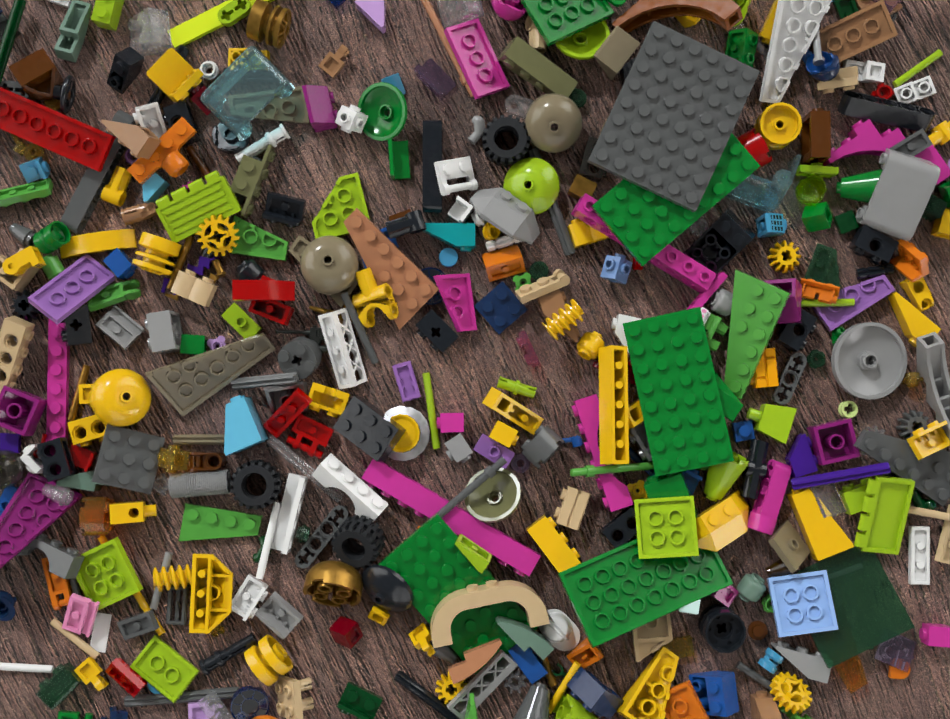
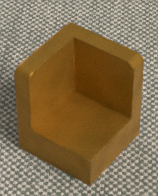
(581, 186)

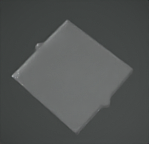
(829, 500)

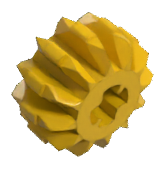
(790, 256)
(444, 689)

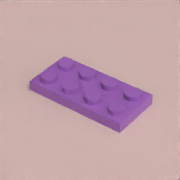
(71, 288)

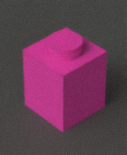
(450, 422)
(935, 635)

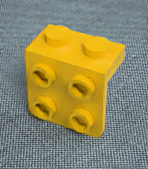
(174, 75)

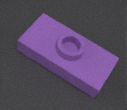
(406, 381)
(493, 450)

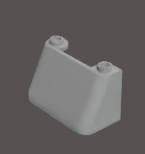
(899, 194)

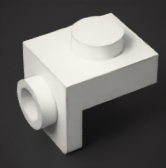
(33, 464)

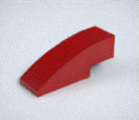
(263, 290)

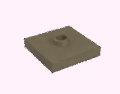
(789, 546)

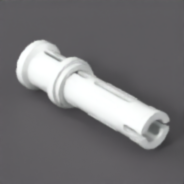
(258, 147)

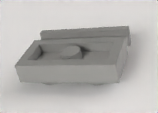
(120, 327)

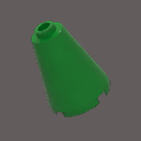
(858, 186)

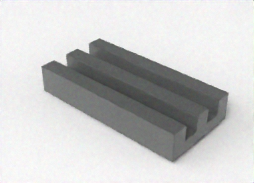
(177, 607)

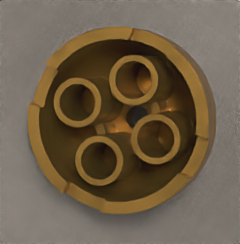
(336, 574)

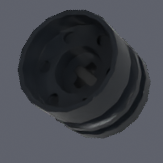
(729, 636)

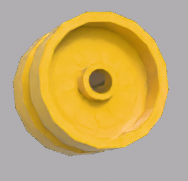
(788, 123)
(268, 660)

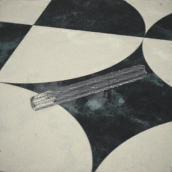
(302, 466)

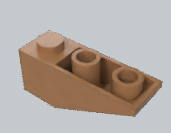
(138, 139)
(550, 304)

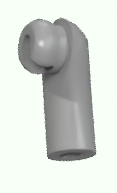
(479, 126)

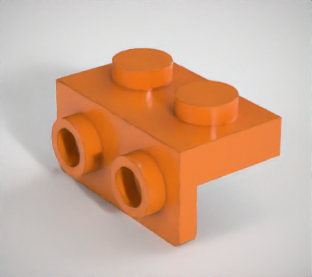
(911, 261)

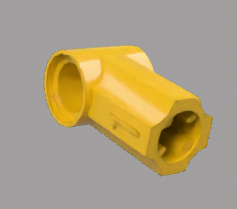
(115, 191)

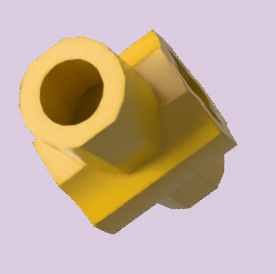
(940, 134)

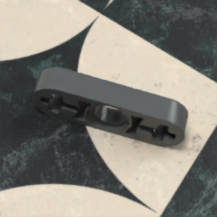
(789, 364)

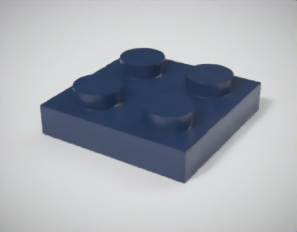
(500, 308)

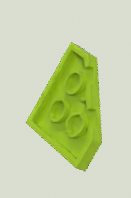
(339, 204)

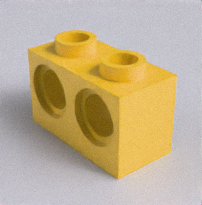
(91, 426)

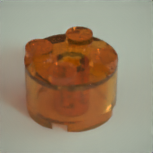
(95, 516)

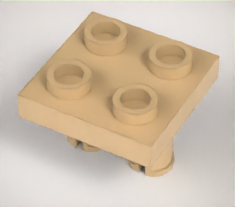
(290, 702)

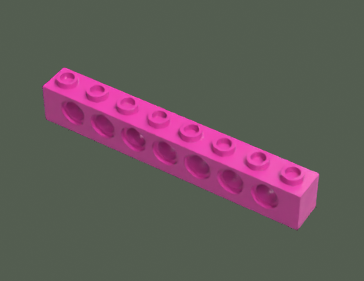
(668, 259)

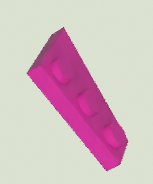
(458, 298)

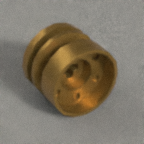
(268, 23)

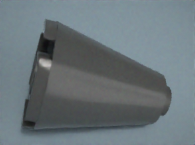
(535, 703)

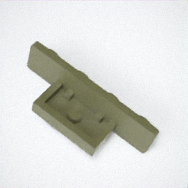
(249, 178)

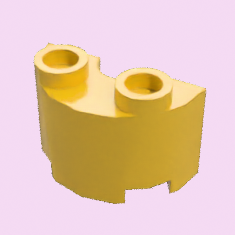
(327, 399)

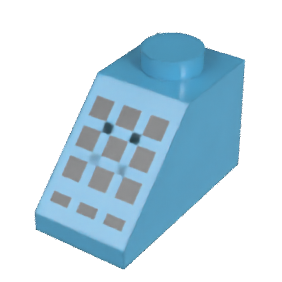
(770, 225)

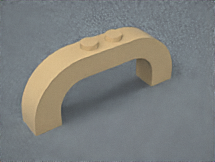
(483, 595)

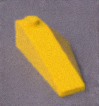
(651, 689)

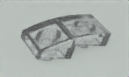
(214, 707)

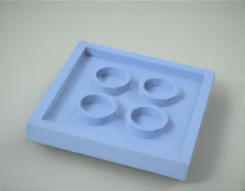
(802, 603)

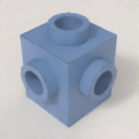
(616, 268)

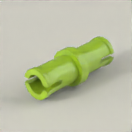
(516, 387)

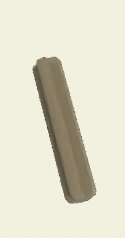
(199, 439)

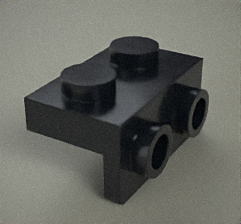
(284, 209)

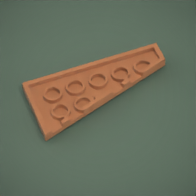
(391, 266)

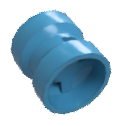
(769, 665)

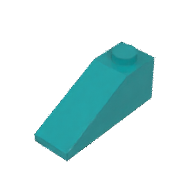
(454, 234)

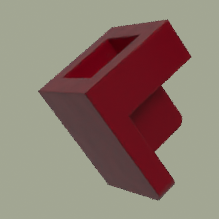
(346, 632)

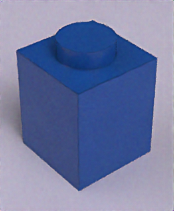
(120, 264)

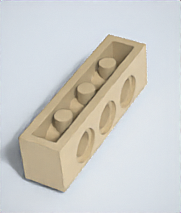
(24, 333)

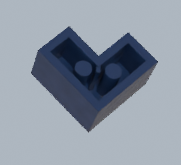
(594, 694)

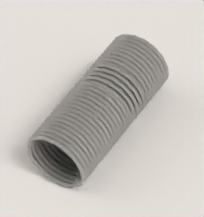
(202, 483)

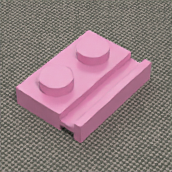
(80, 615)

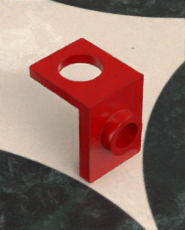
(82, 457)

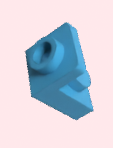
(35, 169)

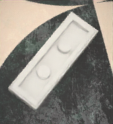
(919, 555)

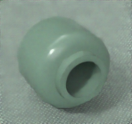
(751, 587)

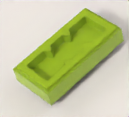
(818, 170)
(241, 321)

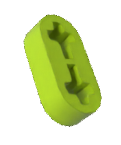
(234, 11)

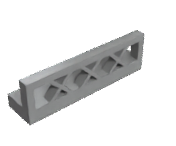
(483, 683)

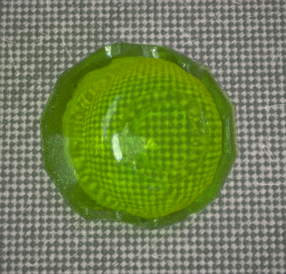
(810, 190)

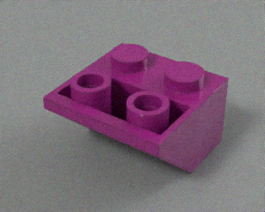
(792, 309)

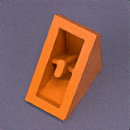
(585, 654)

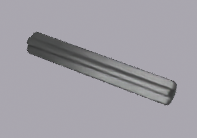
(265, 380)

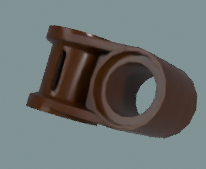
(203, 461)

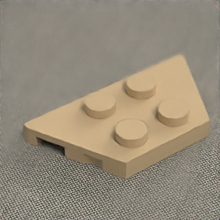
(651, 637)

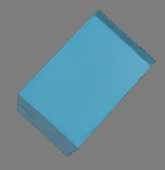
(154, 188)

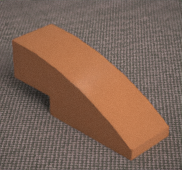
(474, 660)

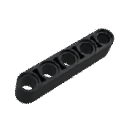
(885, 111)
(431, 153)

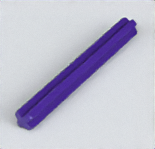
(840, 476)

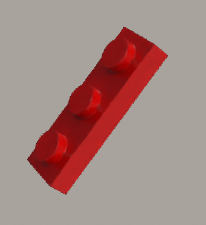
(287, 412)

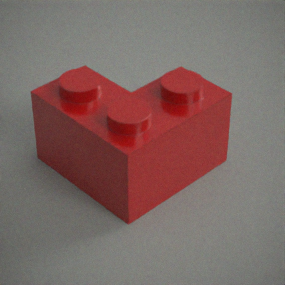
(272, 309)

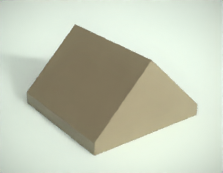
(615, 51)

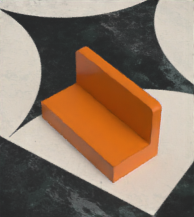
(503, 262)

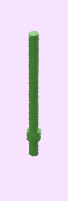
(591, 470)

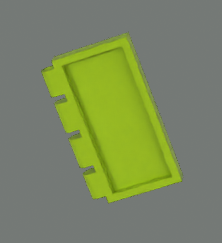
(190, 208)
(885, 516)

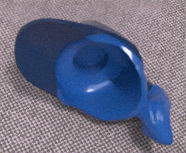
(823, 72)

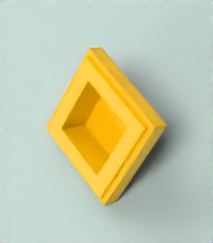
(379, 615)

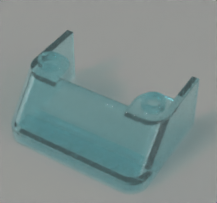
(765, 193)

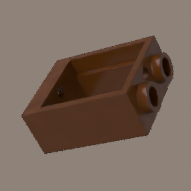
(815, 137)

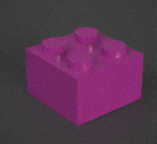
(833, 441)

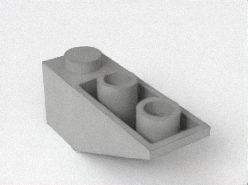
(806, 662)

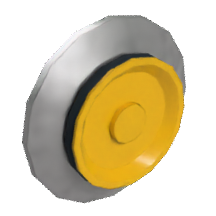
(416, 434)

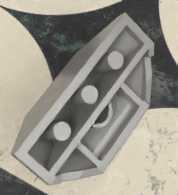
(506, 213)

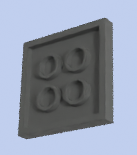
(128, 459)

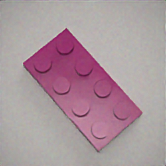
(476, 58)

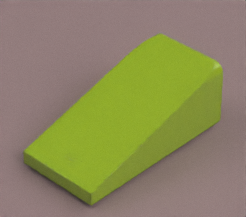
(474, 553)

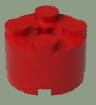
(756, 147)

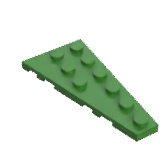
(752, 322)

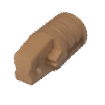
(138, 213)

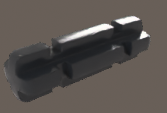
(875, 271)

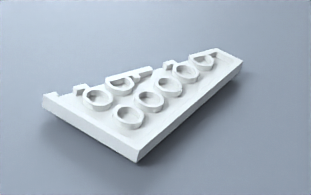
(791, 36)

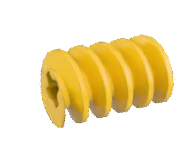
(563, 319)
(172, 577)

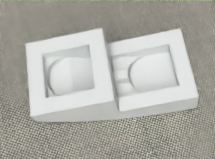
(868, 71)

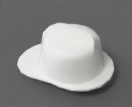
(561, 631)

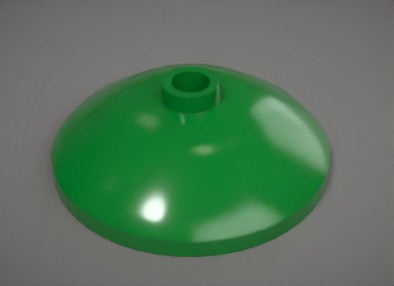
(376, 103)

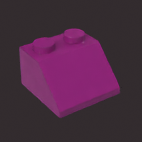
(320, 107)
(20, 410)

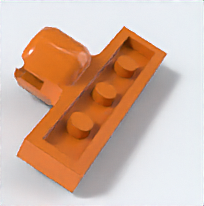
(166, 154)

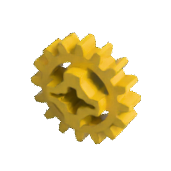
(216, 227)
(790, 692)

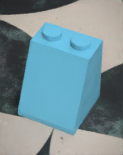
(242, 425)

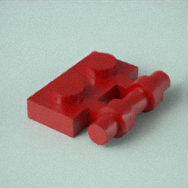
(312, 430)

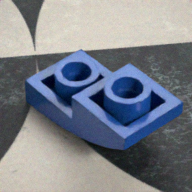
(528, 663)

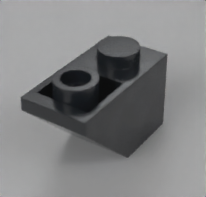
(125, 69)

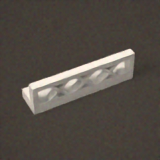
(339, 349)
(289, 513)

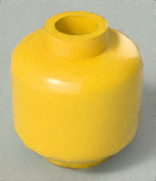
(589, 345)

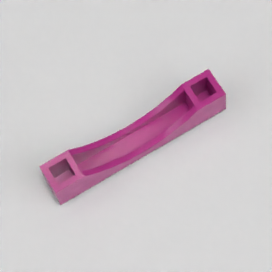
(615, 492)

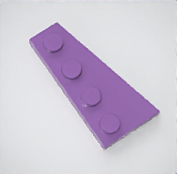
(865, 295)

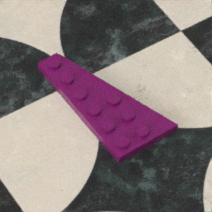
(28, 516)

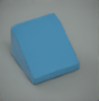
(396, 81)

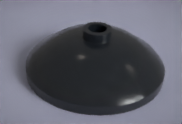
(387, 588)

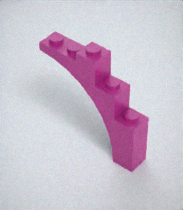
(866, 140)

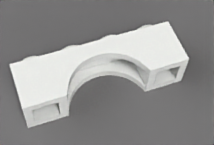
(335, 474)

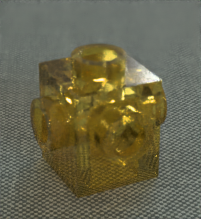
(173, 459)

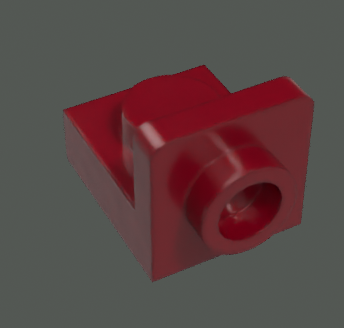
(195, 97)

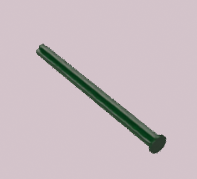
(10, 34)

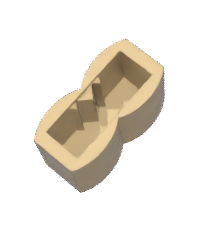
(194, 288)

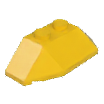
(722, 522)
(209, 593)

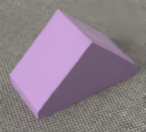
(374, 11)

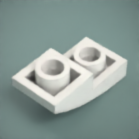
(915, 90)

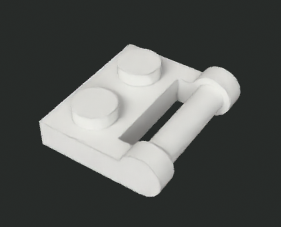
(455, 169)

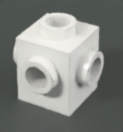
(351, 119)

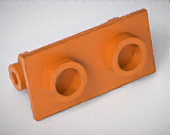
(827, 292)

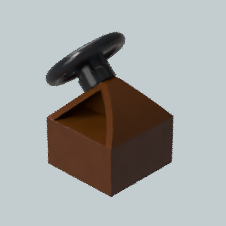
(43, 81)

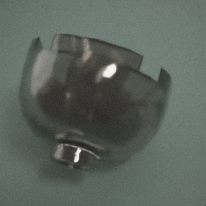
(10, 468)

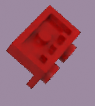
(126, 676)

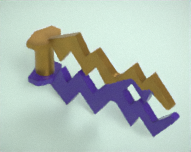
(203, 262)

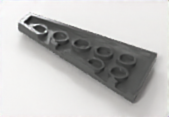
(929, 473)

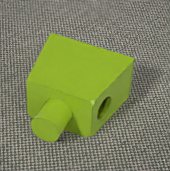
(773, 421)

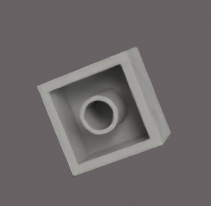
(164, 331)

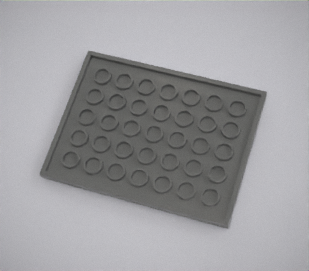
(673, 116)

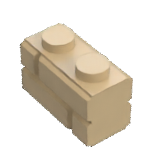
(572, 507)

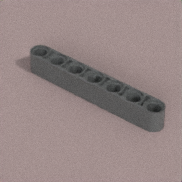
(92, 183)

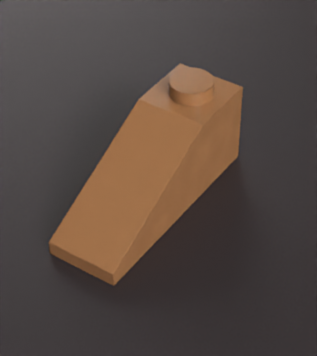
(763, 706)

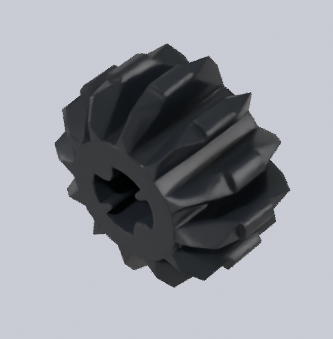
(20, 307)

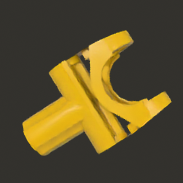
(372, 297)

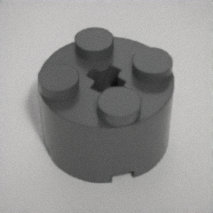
(300, 347)
(542, 446)

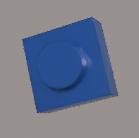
(743, 430)

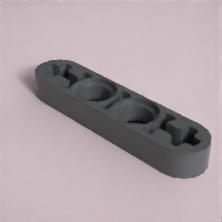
(323, 537)

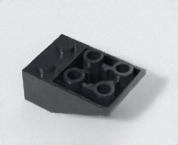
(721, 242)

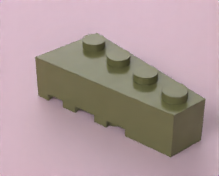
(536, 68)

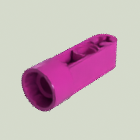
(770, 497)

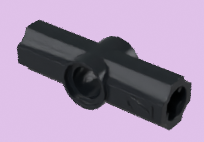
(755, 470)

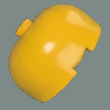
(108, 401)

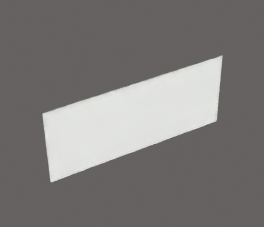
(100, 632)

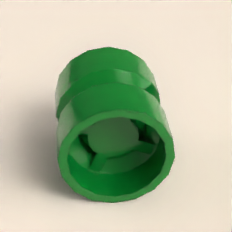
(52, 237)

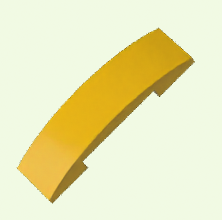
(99, 242)

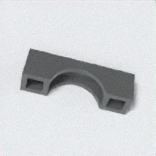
(62, 560)

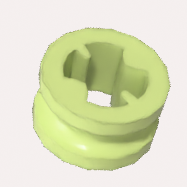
(845, 404)

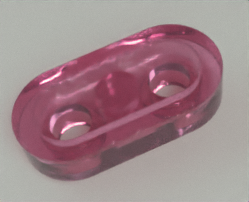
(530, 356)

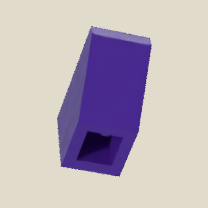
(801, 457)

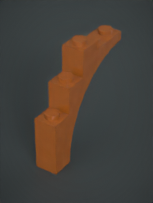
(722, 12)

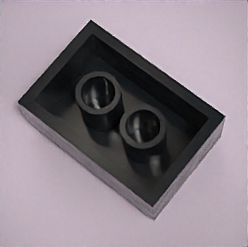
(369, 428)

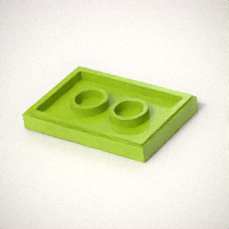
(165, 668)

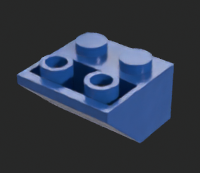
(716, 692)

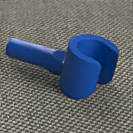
(576, 440)

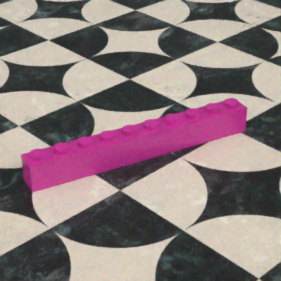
(459, 520)

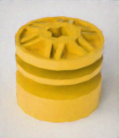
(156, 254)

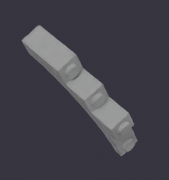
(933, 368)

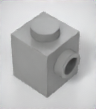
(458, 449)

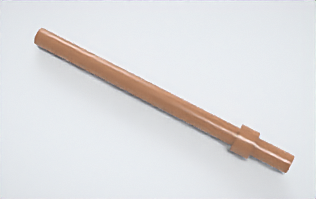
(440, 30)

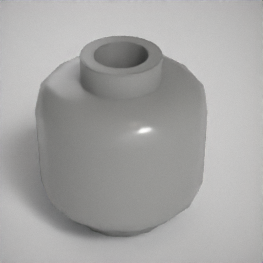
(721, 302)

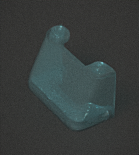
(245, 91)

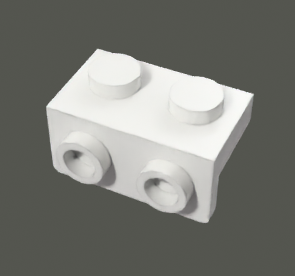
(150, 117)
(248, 596)

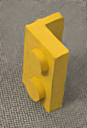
(929, 440)

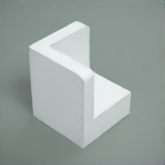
(460, 210)

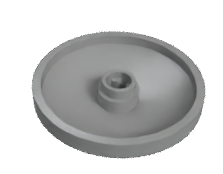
(869, 360)

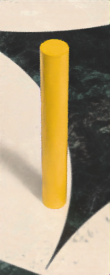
(563, 686)

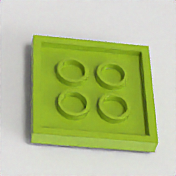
(666, 527)
(107, 574)

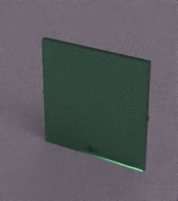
(863, 605)

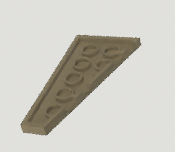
(202, 375)

